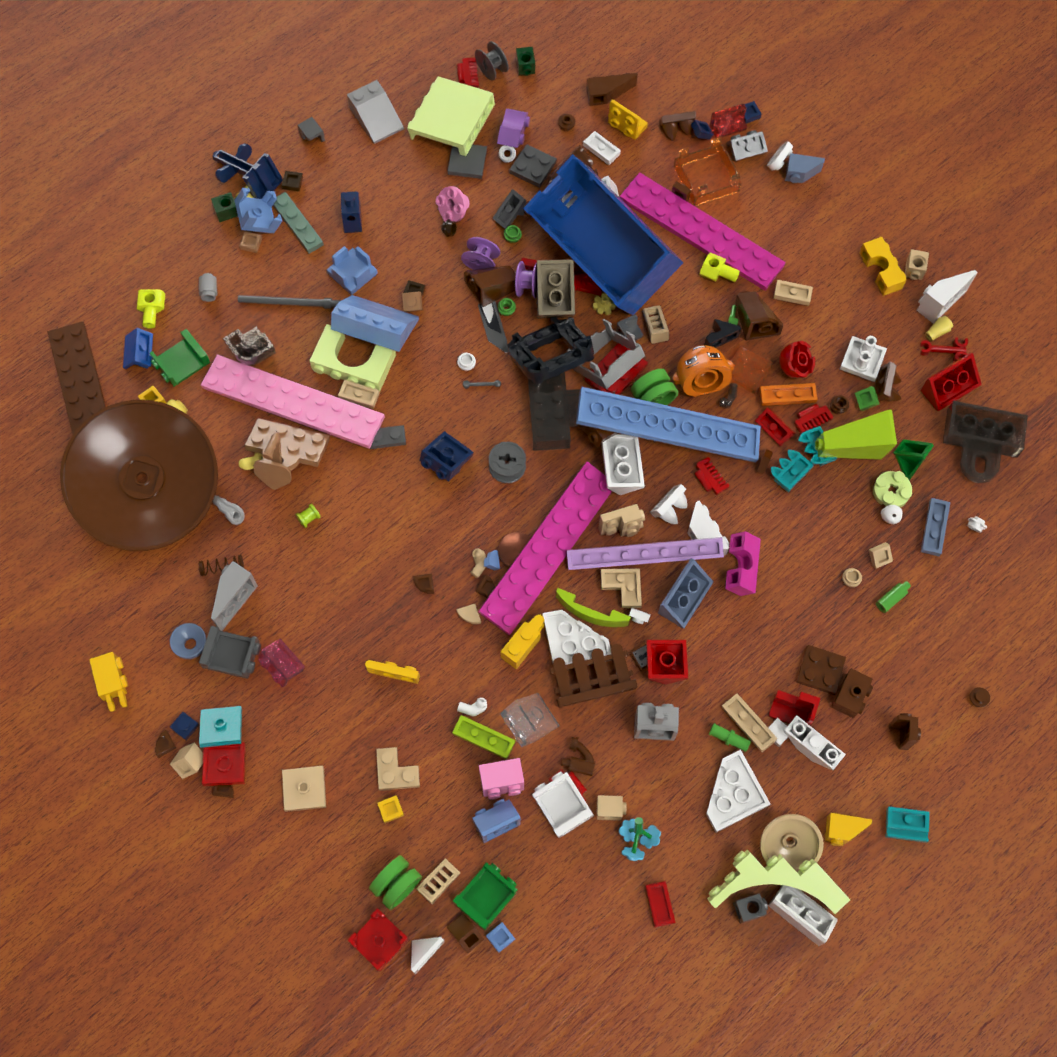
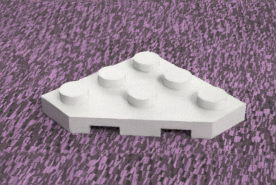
(571, 636)
(735, 793)

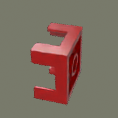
(379, 940)

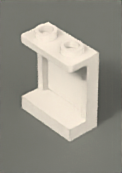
(562, 804)

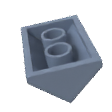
(686, 594)

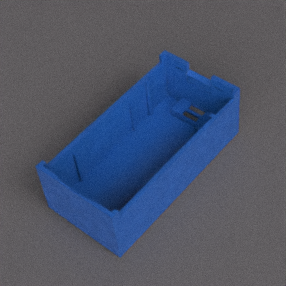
(603, 236)

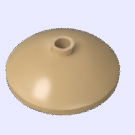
(806, 841)

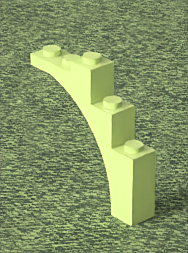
(778, 871)

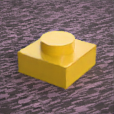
(390, 809)

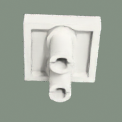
(863, 358)

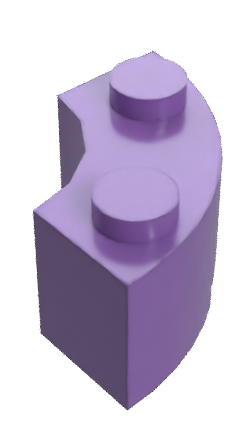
(513, 128)

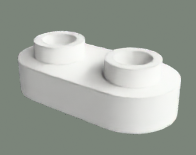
(782, 153)

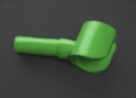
(732, 319)

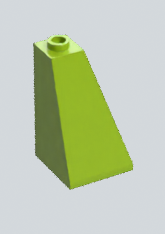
(860, 439)

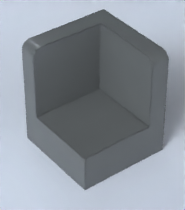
(310, 130)
(630, 325)

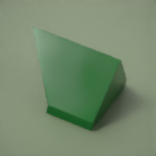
(911, 455)

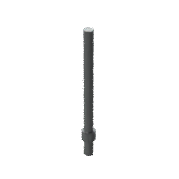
(327, 303)

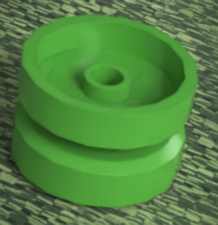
(655, 388)
(395, 882)

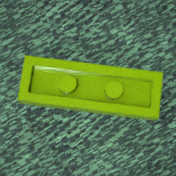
(483, 737)

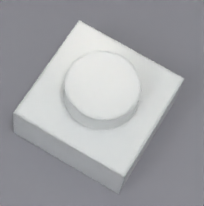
(639, 616)

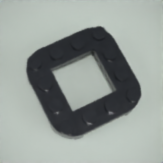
(535, 368)

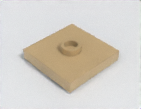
(304, 788)

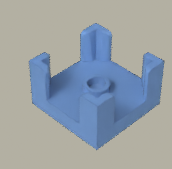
(257, 213)

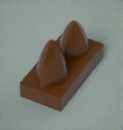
(670, 123)
(885, 379)

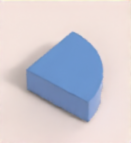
(492, 560)

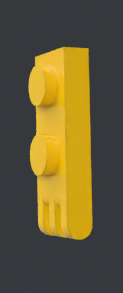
(391, 670)

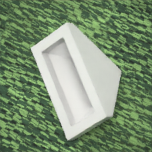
(423, 950)

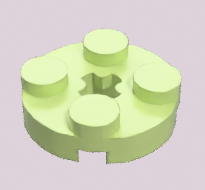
(894, 479)

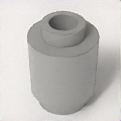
(207, 287)

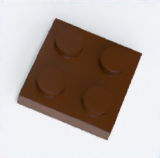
(821, 669)

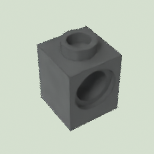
(742, 911)

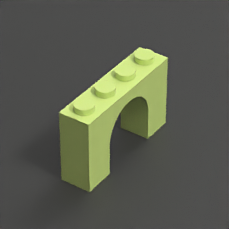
(370, 374)

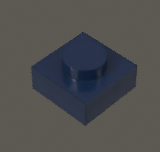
(752, 112)
(702, 129)
(184, 726)

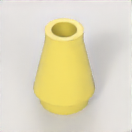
(939, 328)

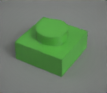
(867, 398)

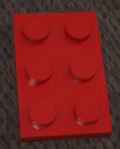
(625, 380)

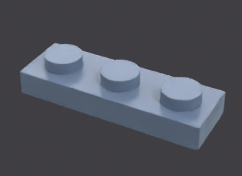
(935, 527)

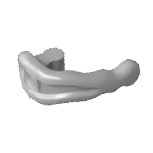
(232, 511)

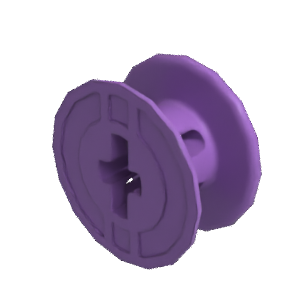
(477, 251)
(525, 279)

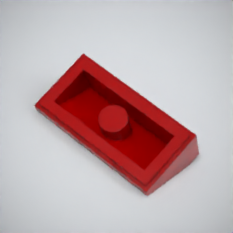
(774, 426)

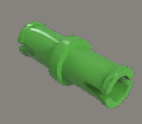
(729, 737)

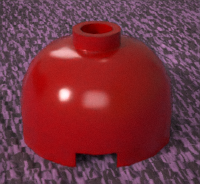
(797, 360)

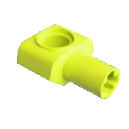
(719, 270)
(150, 309)

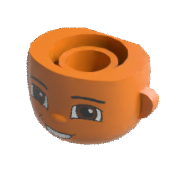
(703, 371)

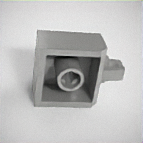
(656, 722)

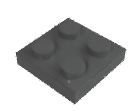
(533, 166)

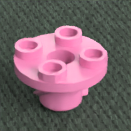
(452, 203)

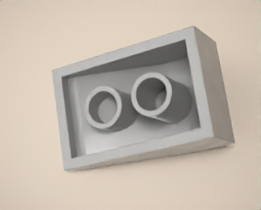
(374, 111)
(233, 591)

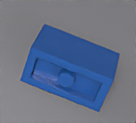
(138, 348)

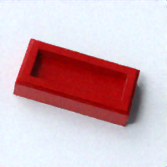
(660, 904)

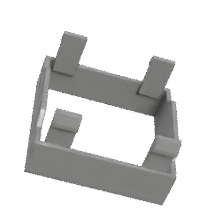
(618, 367)

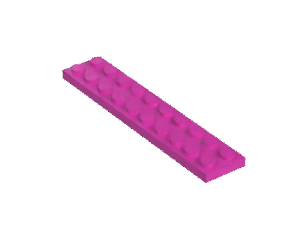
(702, 230)
(546, 549)

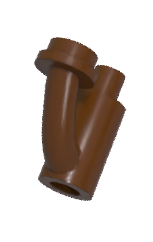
(579, 765)

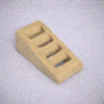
(658, 334)
(425, 893)

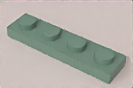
(297, 223)

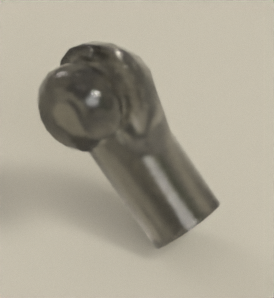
(732, 394)

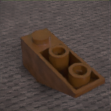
(604, 89)

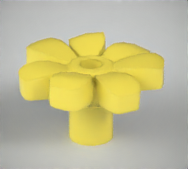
(603, 304)

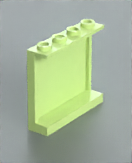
(452, 114)

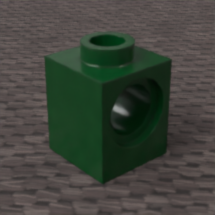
(525, 61)
(224, 213)

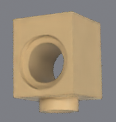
(919, 259)
(610, 807)

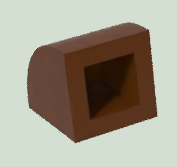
(465, 933)

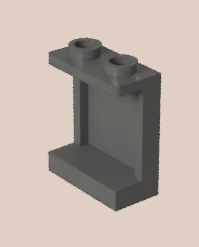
(229, 653)

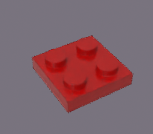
(224, 765)

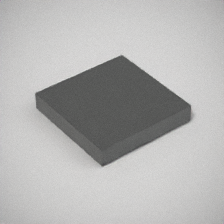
(470, 165)

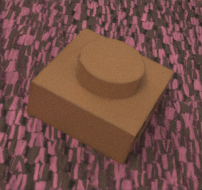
(412, 301)

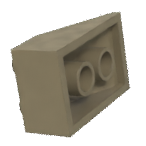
(555, 289)

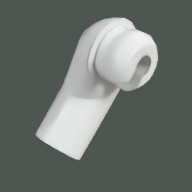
(474, 709)

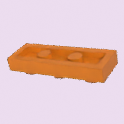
(788, 394)

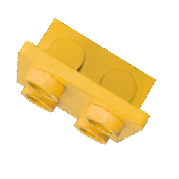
(625, 120)

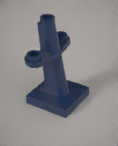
(258, 177)

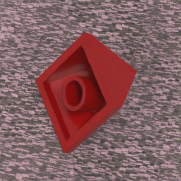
(667, 661)

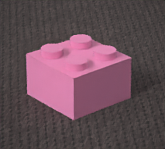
(501, 778)

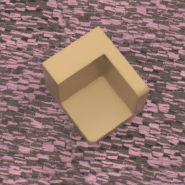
(188, 760)

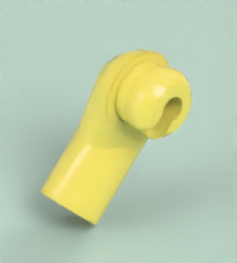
(248, 463)

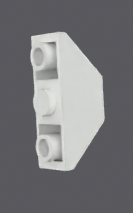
(703, 526)
(813, 744)

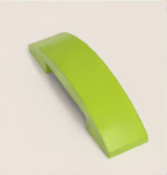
(615, 619)

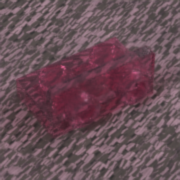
(280, 662)

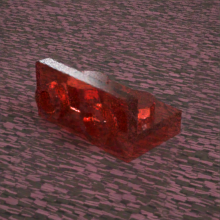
(728, 121)

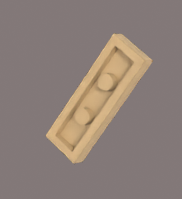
(749, 723)

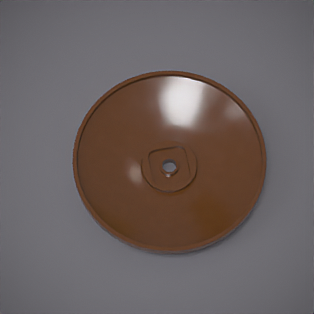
(116, 447)

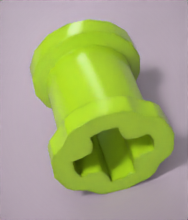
(308, 515)

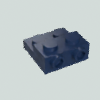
(445, 456)

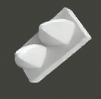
(664, 507)

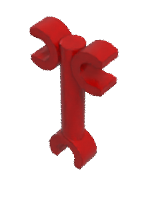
(957, 348)

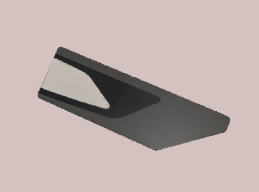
(493, 326)

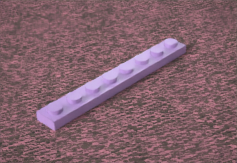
(645, 553)

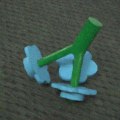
(631, 831)

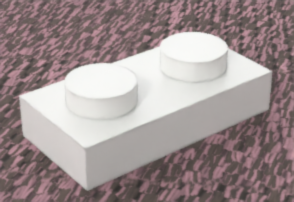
(601, 148)

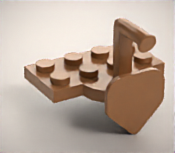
(283, 450)

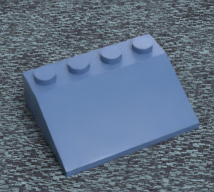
(373, 322)

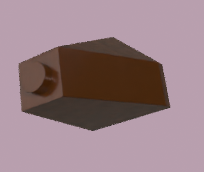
(490, 283)
(756, 317)

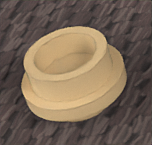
(852, 577)

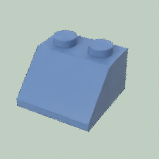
(496, 820)

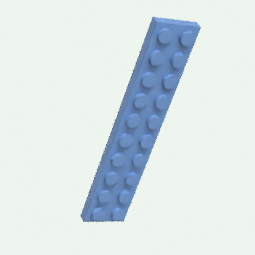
(668, 424)

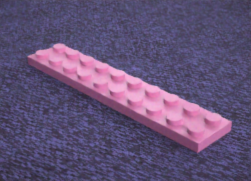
(293, 401)

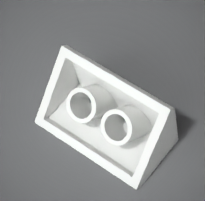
(623, 464)
(803, 914)

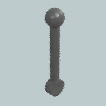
(466, 384)

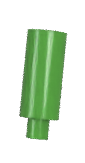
(893, 597)

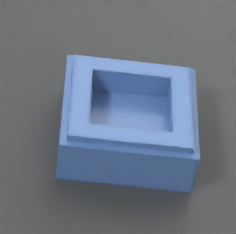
(500, 937)

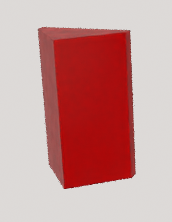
(952, 382)

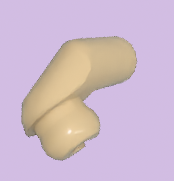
(479, 556)

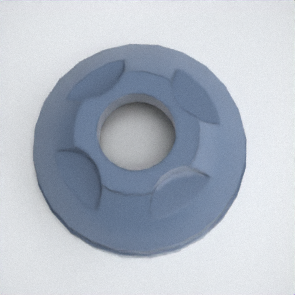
(184, 633)

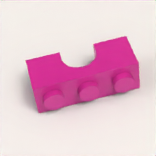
(746, 550)

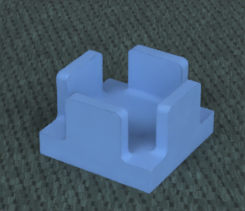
(351, 269)

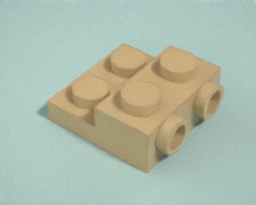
(626, 520)

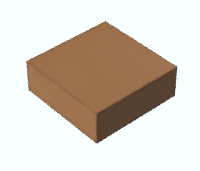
(250, 242)

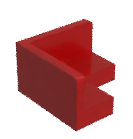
(788, 706)

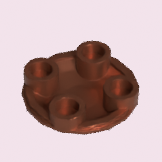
(511, 547)

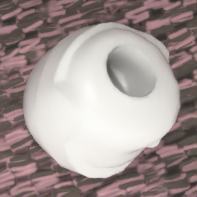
(890, 510)

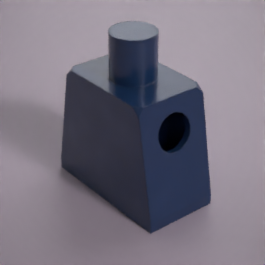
(351, 207)

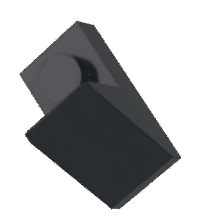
(723, 333)

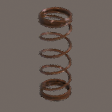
(202, 570)

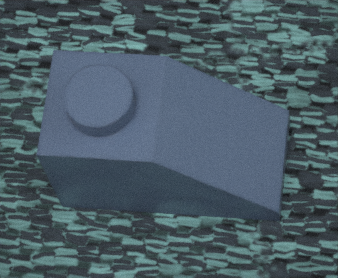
(802, 167)

